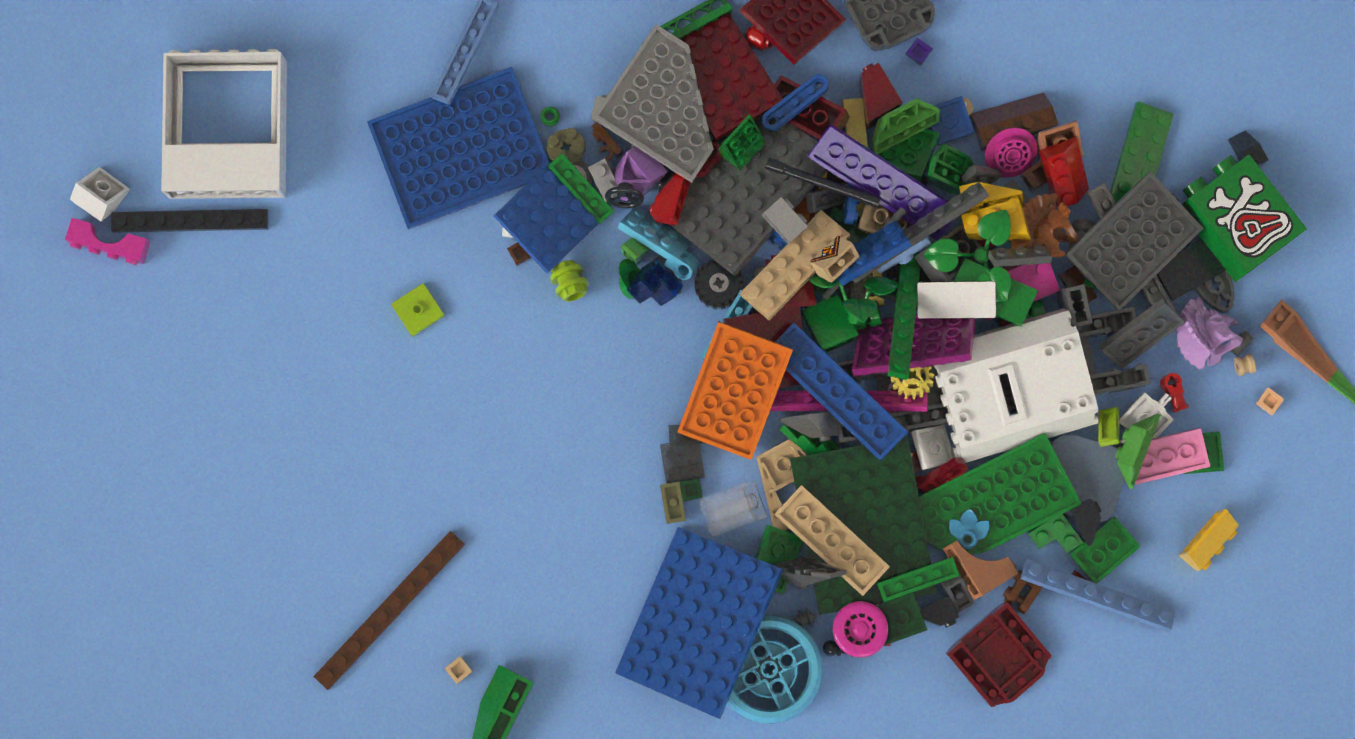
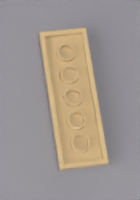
(791, 266)
(831, 539)

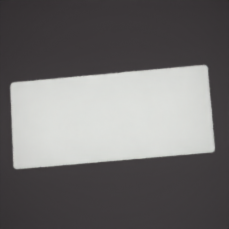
(956, 300)

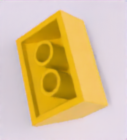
(1210, 540)

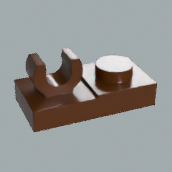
(601, 135)

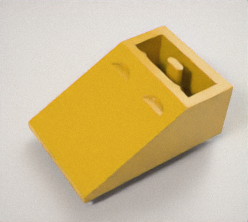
(996, 195)

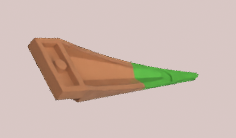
(1295, 338)

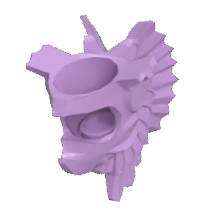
(1204, 333)

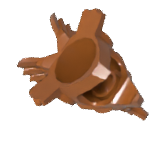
(1046, 223)

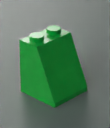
(829, 324)

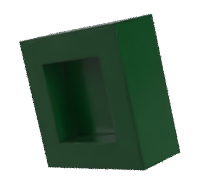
(691, 490)

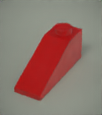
(670, 201)

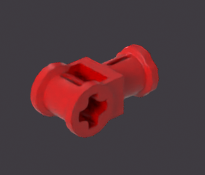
(1174, 391)

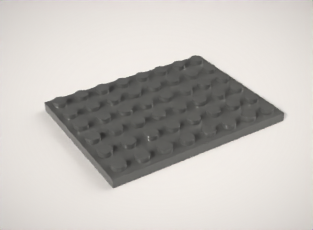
(727, 204)

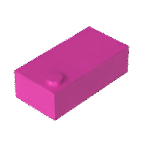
(1036, 276)

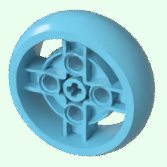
(787, 675)

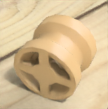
(1244, 365)

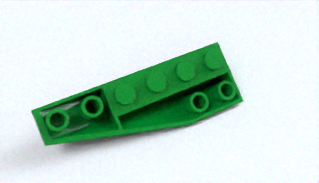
(501, 704)

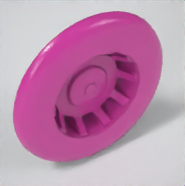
(1013, 158)
(860, 629)

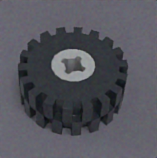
(723, 291)

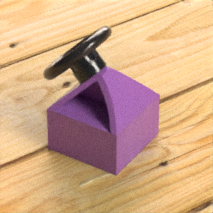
(635, 176)

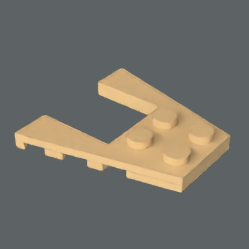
(776, 473)

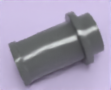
(1247, 339)

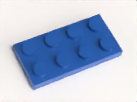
(875, 250)

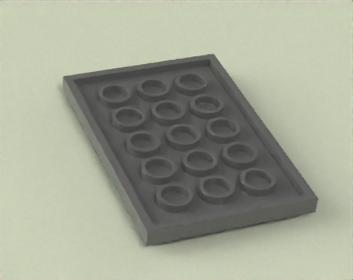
(1133, 241)

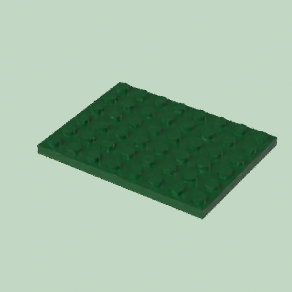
(876, 504)

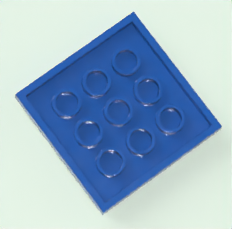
(546, 219)

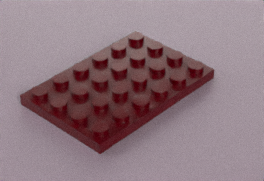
(729, 76)

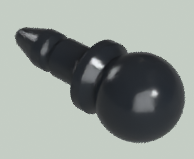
(831, 648)

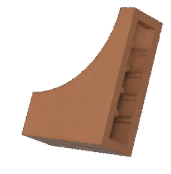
(979, 574)

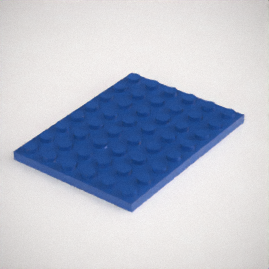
(461, 151)
(699, 622)

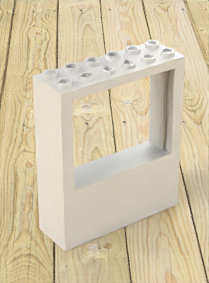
(223, 168)

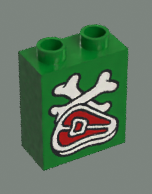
(1241, 215)

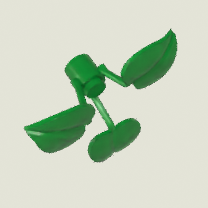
(994, 228)
(860, 309)

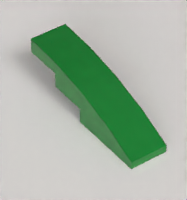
(808, 444)

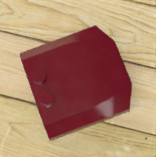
(1000, 656)

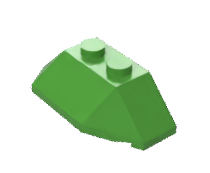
(903, 124)
(1135, 448)

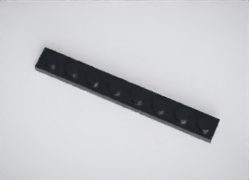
(189, 220)

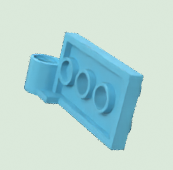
(662, 241)

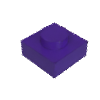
(919, 51)

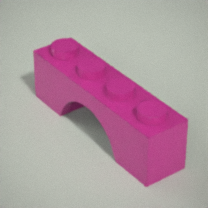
(131, 247)

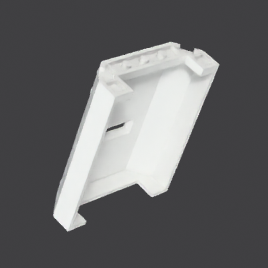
(1046, 381)

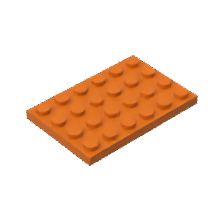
(735, 390)

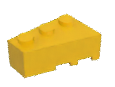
(1019, 226)

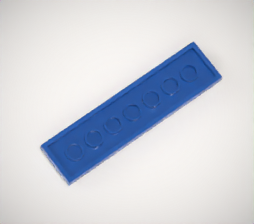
(841, 394)

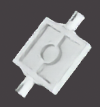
(1144, 408)

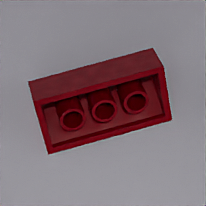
(818, 115)

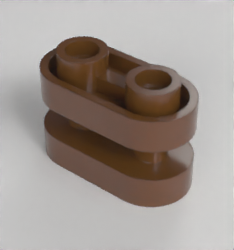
(1012, 593)

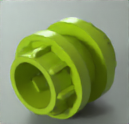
(567, 276)

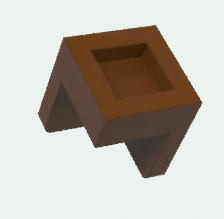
(1034, 176)

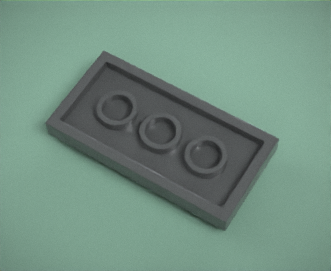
(1141, 333)

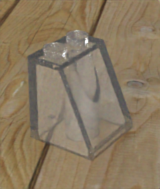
(733, 508)

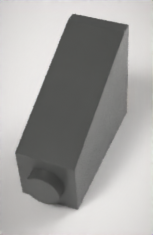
(1075, 300)

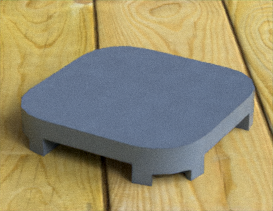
(1091, 471)

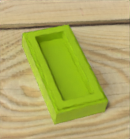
(1109, 426)

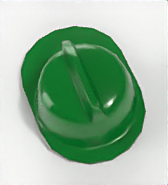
(627, 271)

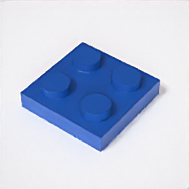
(953, 121)

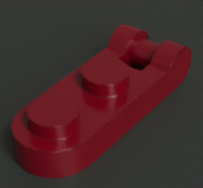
(950, 470)

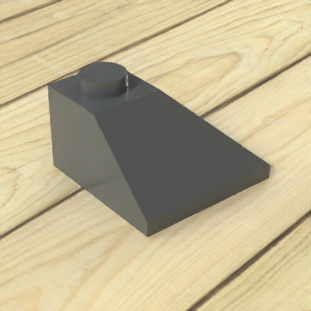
(814, 425)

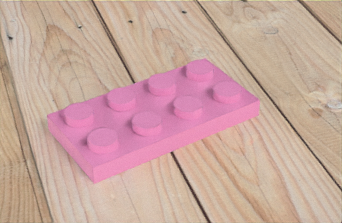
(1174, 456)

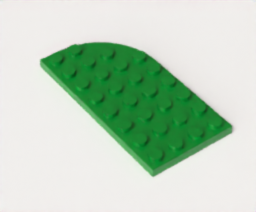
(1008, 491)

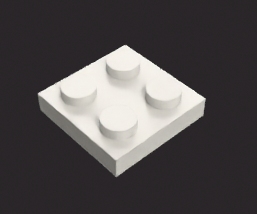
(932, 446)

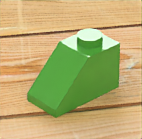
(634, 250)

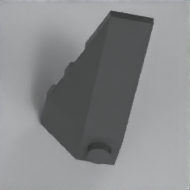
(805, 571)

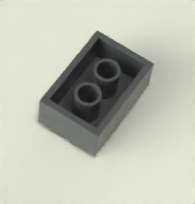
(965, 246)

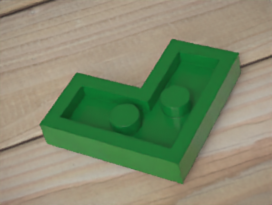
(1059, 529)

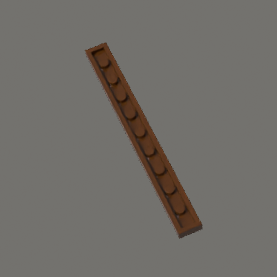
(389, 610)

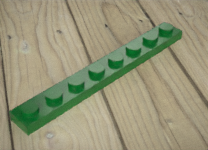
(904, 320)

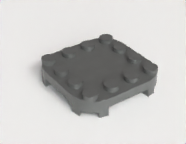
(890, 22)

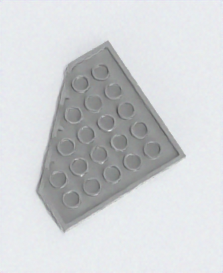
(660, 105)

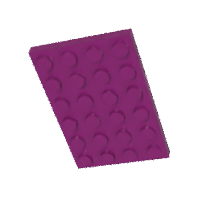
(934, 343)

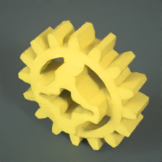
(914, 386)

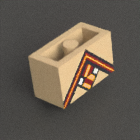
(834, 259)

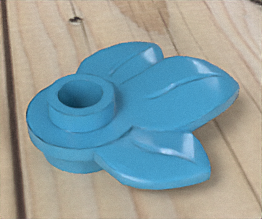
(968, 526)

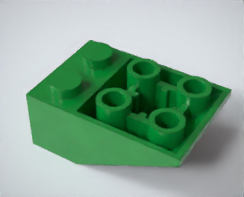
(742, 143)

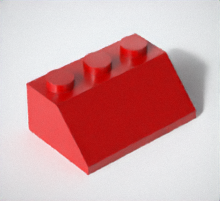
(1065, 171)

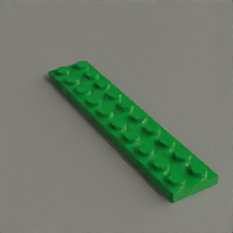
(1140, 151)

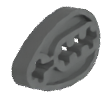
(1212, 297)

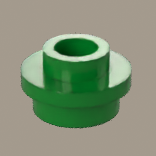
(550, 110)

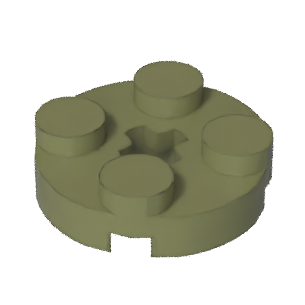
(566, 137)

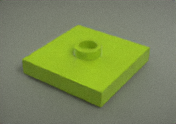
(417, 310)

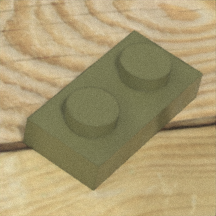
(673, 502)

